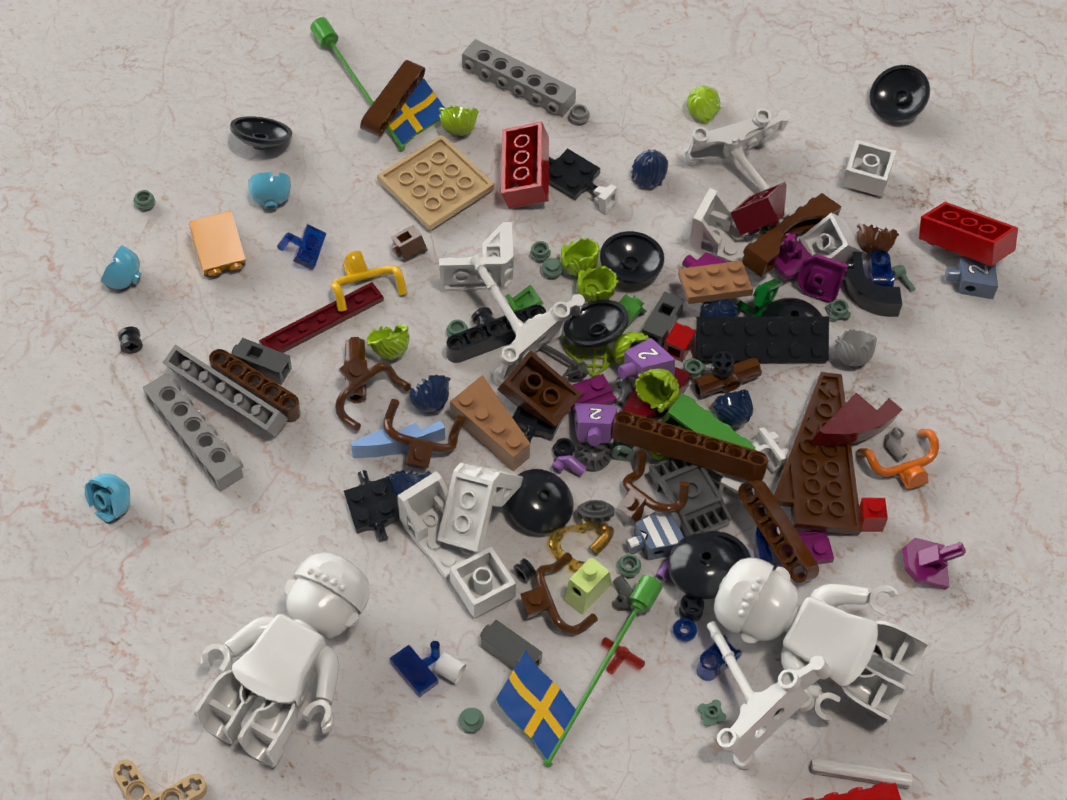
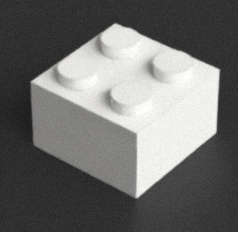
(869, 168)
(482, 582)

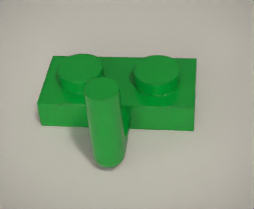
(763, 295)

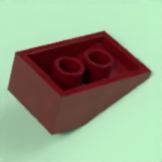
(760, 210)

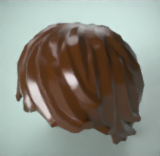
(875, 239)

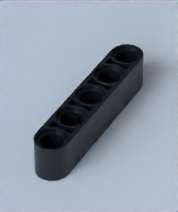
(486, 336)

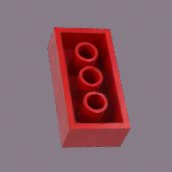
(525, 165)
(968, 233)

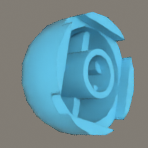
(269, 189)
(122, 269)
(108, 495)

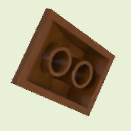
(539, 390)

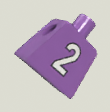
(645, 357)
(594, 422)

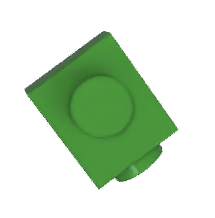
(524, 299)
(633, 307)

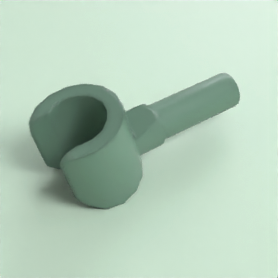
(900, 272)

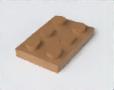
(715, 282)

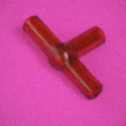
(622, 653)

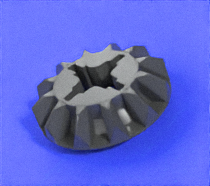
(585, 457)
(595, 511)

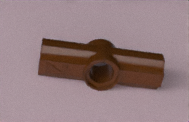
(354, 347)
(741, 373)

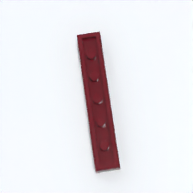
(322, 319)

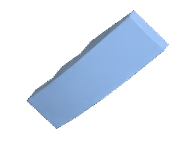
(380, 444)

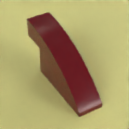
(637, 406)
(856, 422)

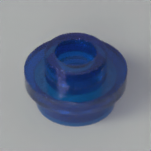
(685, 623)

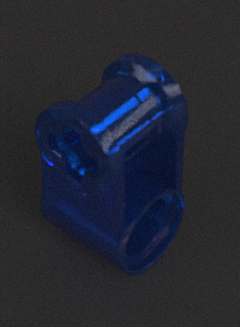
(880, 269)
(714, 657)

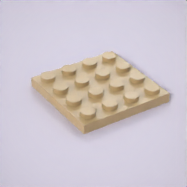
(435, 182)

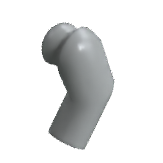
(893, 443)

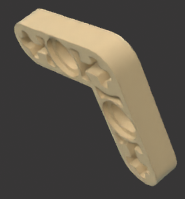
(172, 790)

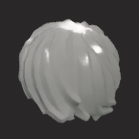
(855, 347)

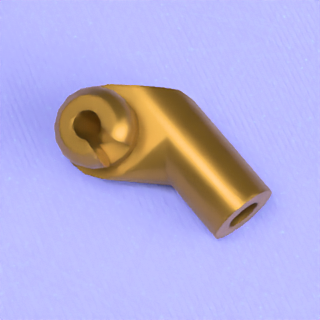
(603, 540)

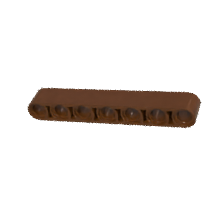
(689, 446)

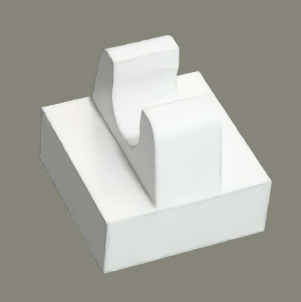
(606, 197)

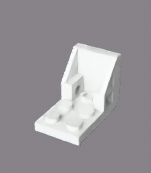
(715, 232)
(460, 273)
(470, 503)
(421, 516)

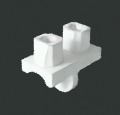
(767, 443)

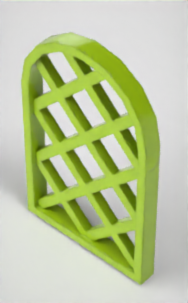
(594, 365)

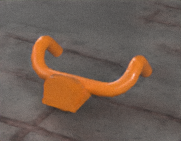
(910, 472)

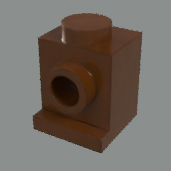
(408, 243)

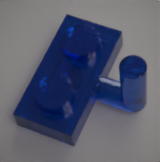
(308, 245)
(416, 670)

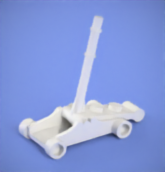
(735, 138)
(533, 332)
(765, 709)

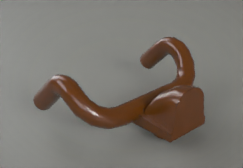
(357, 375)
(419, 449)
(635, 500)
(540, 599)

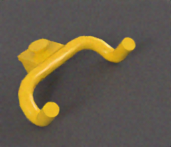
(357, 270)

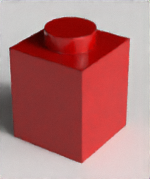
(679, 341)
(873, 514)

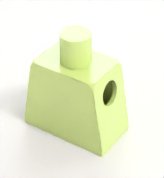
(591, 582)

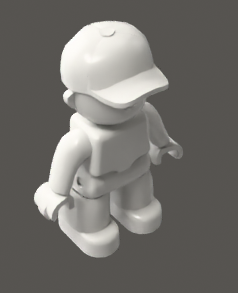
(765, 605)
(284, 660)

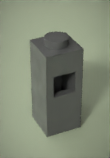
(663, 317)
(263, 359)
(507, 645)

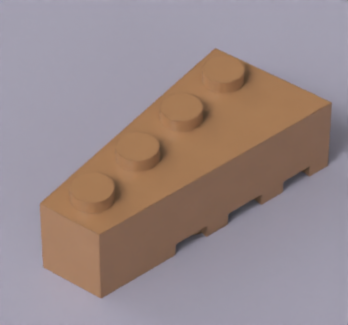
(491, 423)

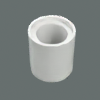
(450, 667)

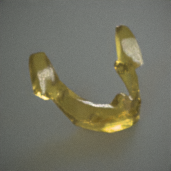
(557, 535)

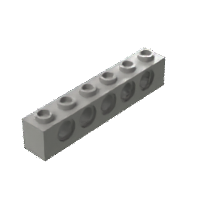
(518, 78)
(225, 390)
(221, 474)

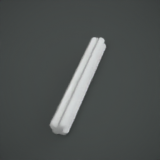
(861, 773)

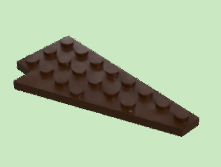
(816, 478)

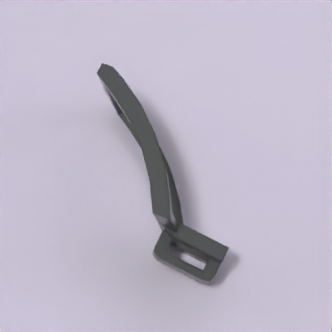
(575, 371)

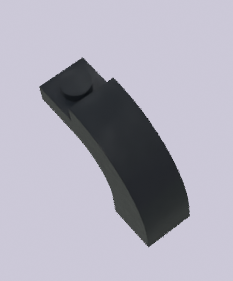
(867, 295)

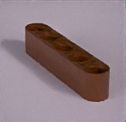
(392, 98)
(249, 376)
(788, 535)

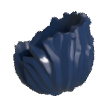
(649, 169)
(719, 308)
(430, 394)
(734, 408)
(401, 481)

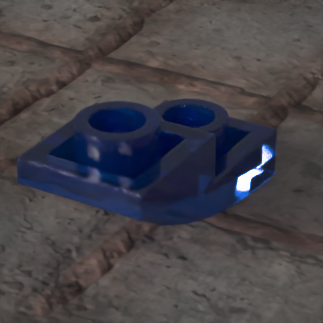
(761, 547)

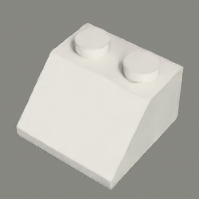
(831, 239)

